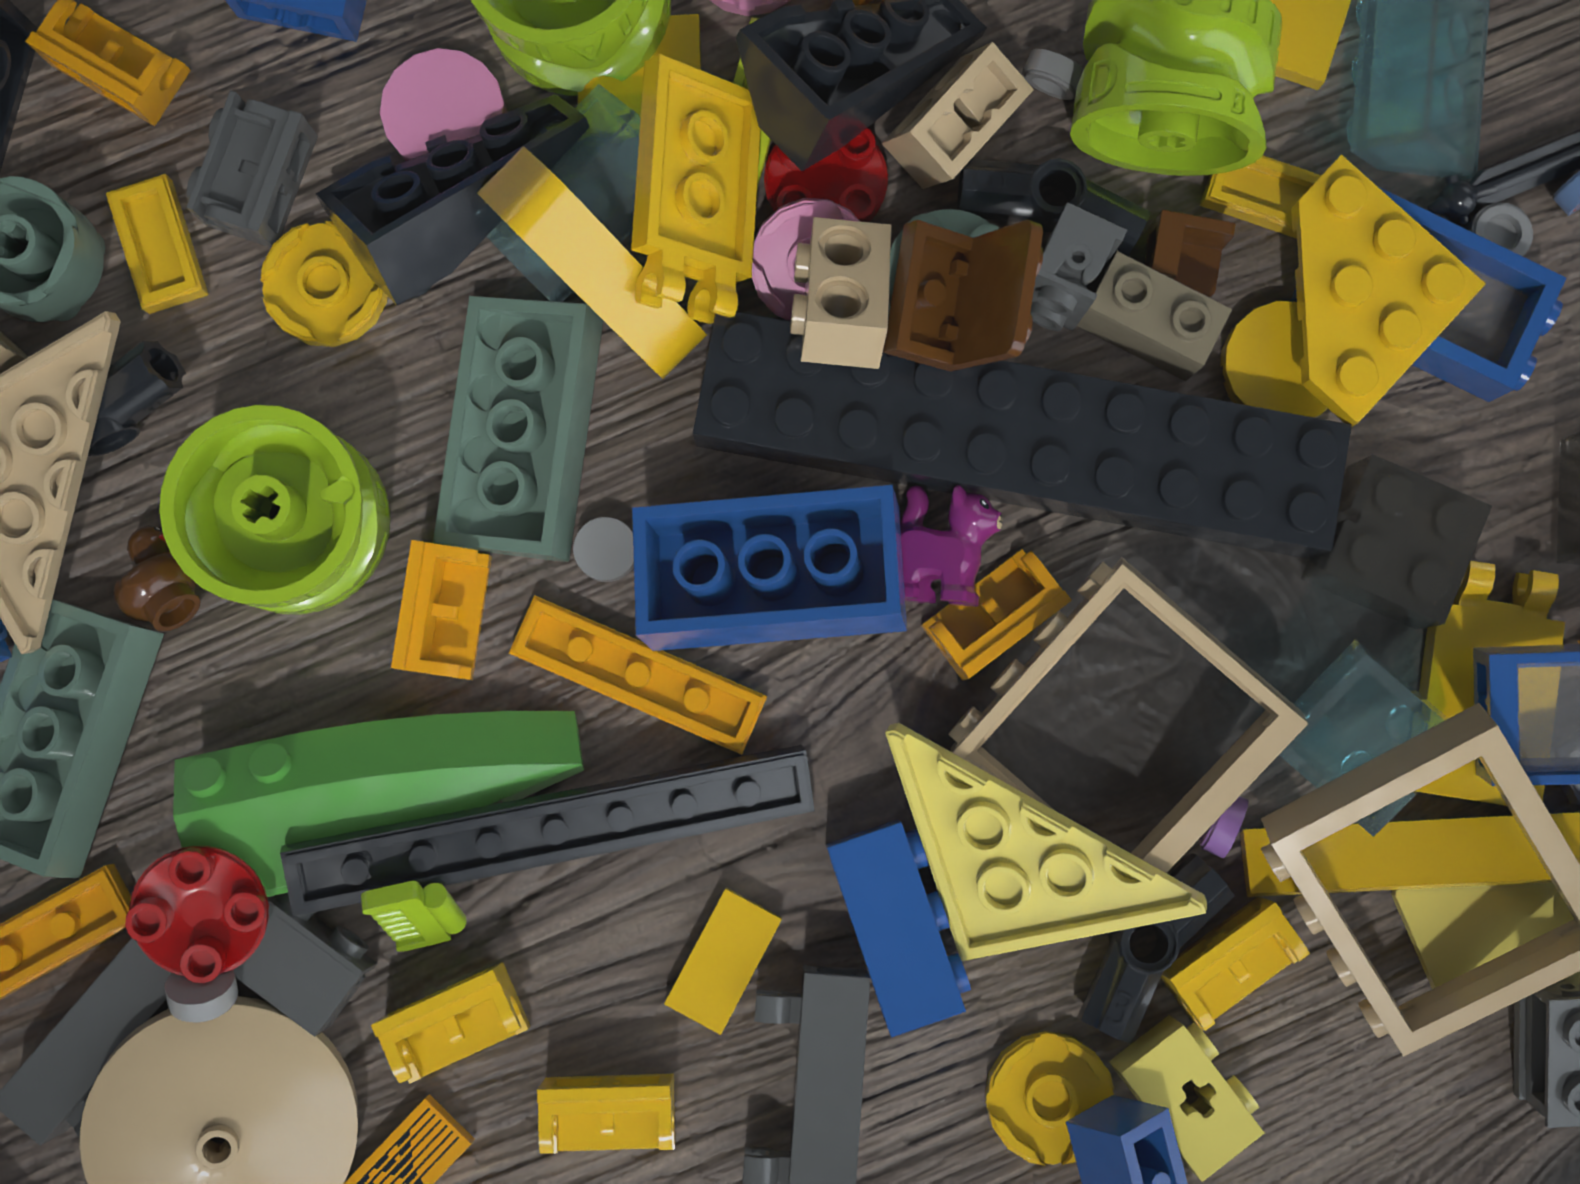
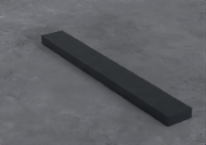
(548, 828)

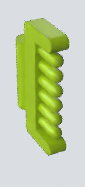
(414, 914)

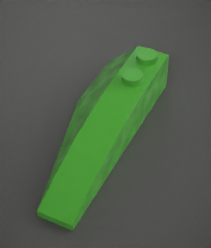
(365, 778)

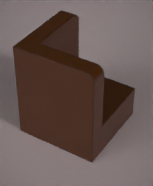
(1188, 248)

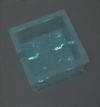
(1353, 716)

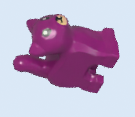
(945, 555)

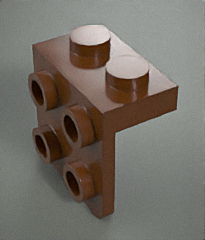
(963, 296)

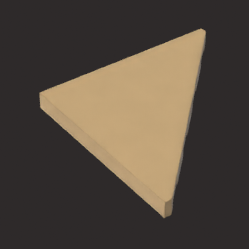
(44, 444)

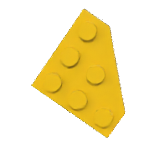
(1367, 290)

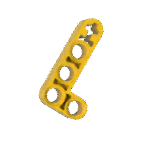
(588, 260)

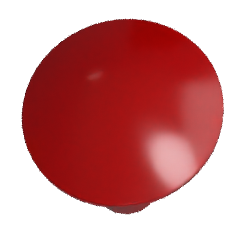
(849, 177)
(198, 912)

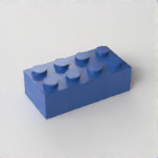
(769, 568)

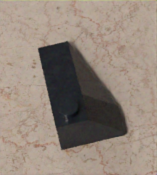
(841, 68)
(425, 215)

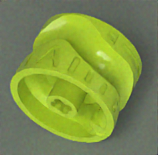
(573, 41)
(1176, 84)
(274, 511)

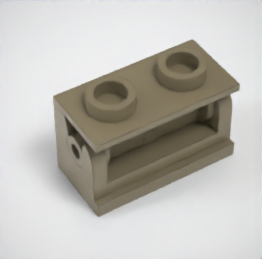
(1154, 317)

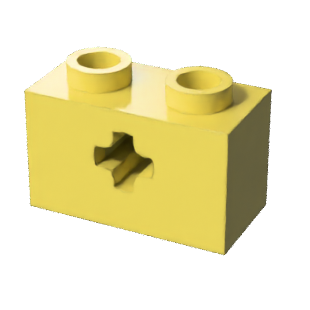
(1218, 1121)

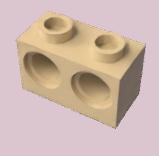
(958, 116)
(845, 293)

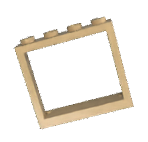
(1224, 780)
(1382, 782)

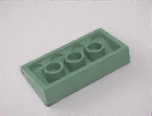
(519, 427)
(65, 734)

